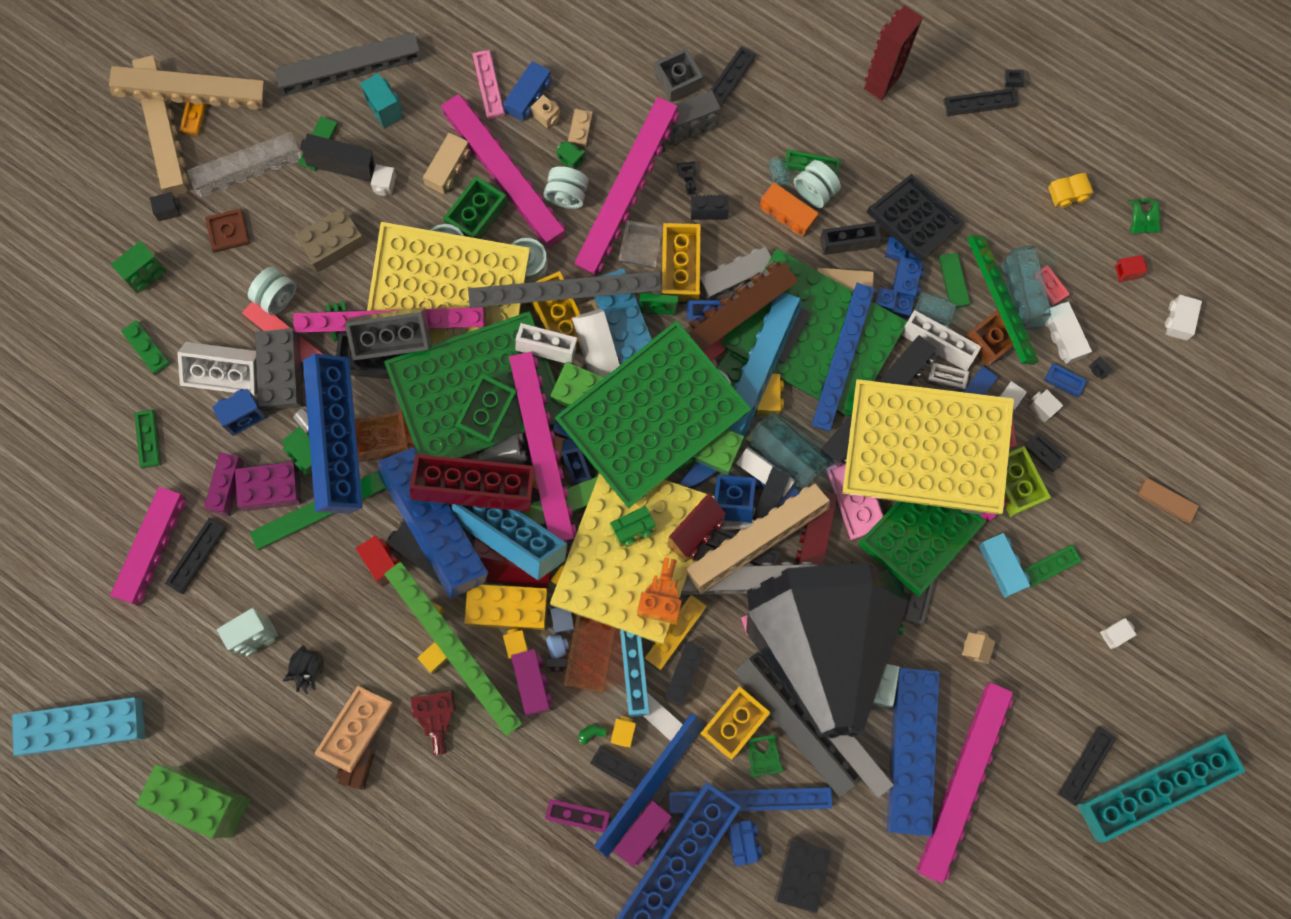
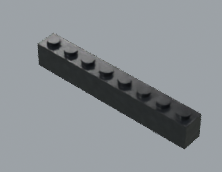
(902, 372)

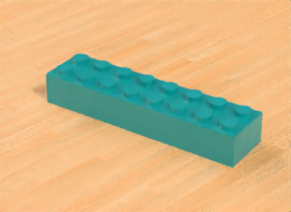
(1160, 788)

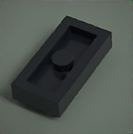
(1045, 452)

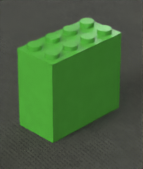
(193, 801)

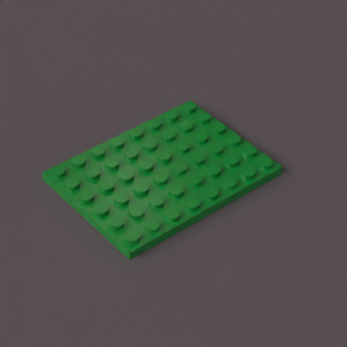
(814, 349)
(439, 381)
(652, 414)

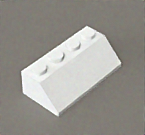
(217, 367)

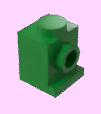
(570, 155)

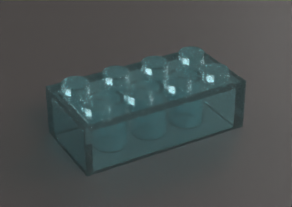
(1027, 286)
(788, 450)

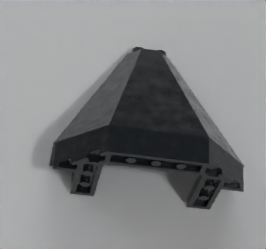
(829, 638)

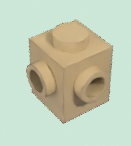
(545, 111)
(978, 647)

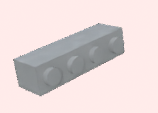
(731, 275)

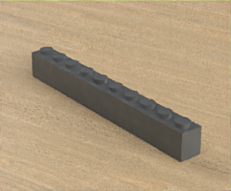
(564, 289)

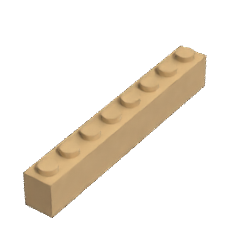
(186, 87)
(163, 137)
(757, 538)

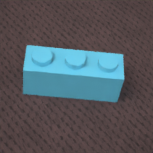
(1004, 565)

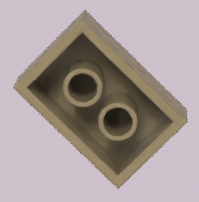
(330, 239)

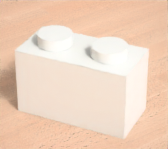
(1183, 317)

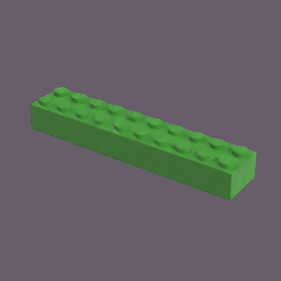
(717, 455)

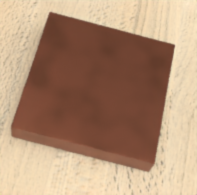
(227, 230)

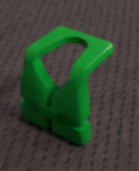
(1145, 222)
(765, 762)

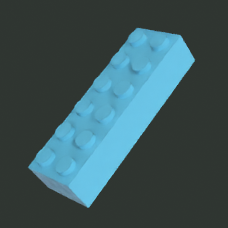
(78, 727)

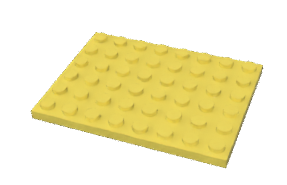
(437, 269)
(928, 446)
(608, 579)

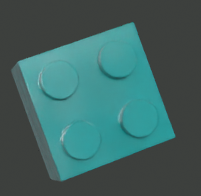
(382, 100)

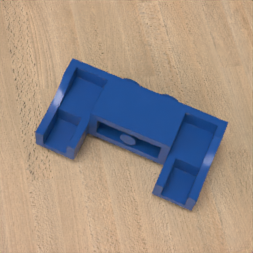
(905, 284)

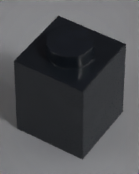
(165, 206)

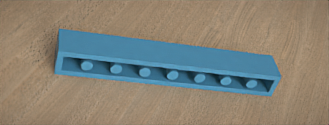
(765, 355)

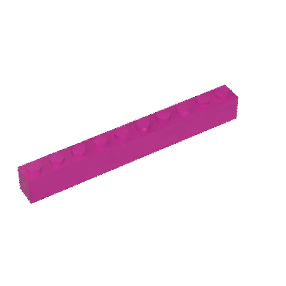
(503, 171)
(626, 186)
(436, 319)
(541, 448)
(964, 783)

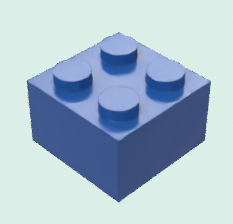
(239, 411)
(736, 497)

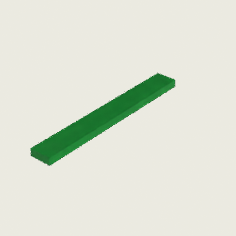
(307, 516)

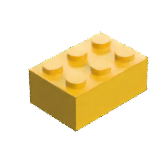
(735, 723)

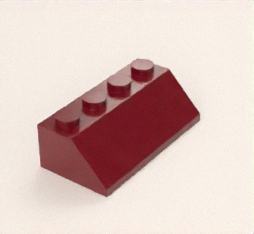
(505, 572)

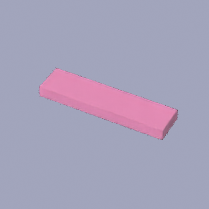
(488, 84)

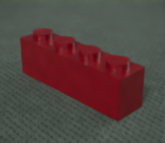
(816, 535)

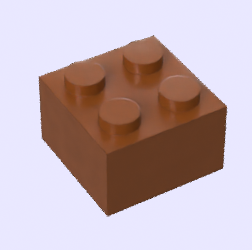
(992, 338)

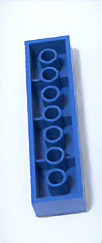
(332, 434)
(433, 528)
(913, 752)
(681, 856)

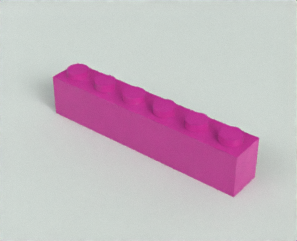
(148, 546)

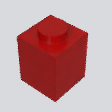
(1131, 268)

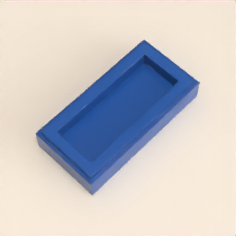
(1065, 380)

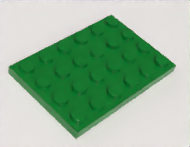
(919, 541)

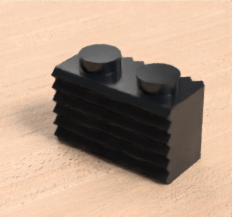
(709, 207)

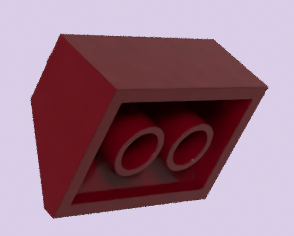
(696, 528)

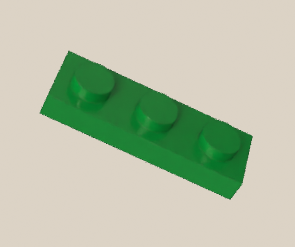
(145, 347)

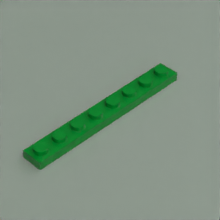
(1003, 300)

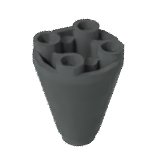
(509, 450)

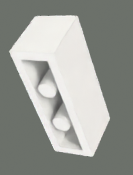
(1067, 334)
(546, 343)

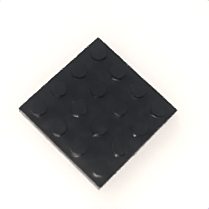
(915, 217)

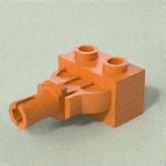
(661, 600)

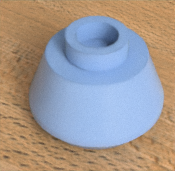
(557, 646)

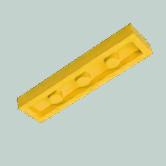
(676, 633)

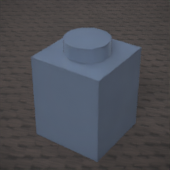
(562, 620)

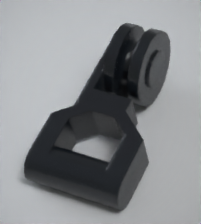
(690, 187)

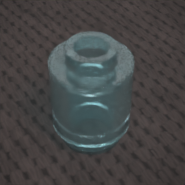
(779, 170)

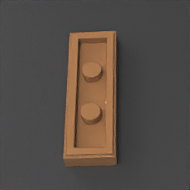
(1167, 500)

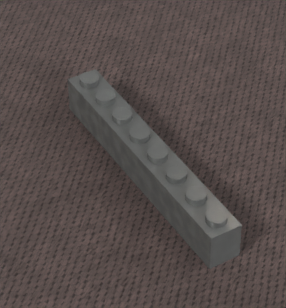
(347, 64)
(787, 713)

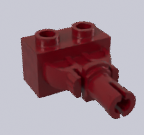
(433, 712)

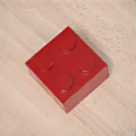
(377, 558)

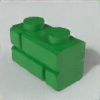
(633, 526)

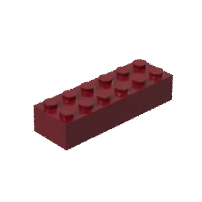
(892, 51)
(471, 482)

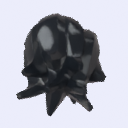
(304, 668)

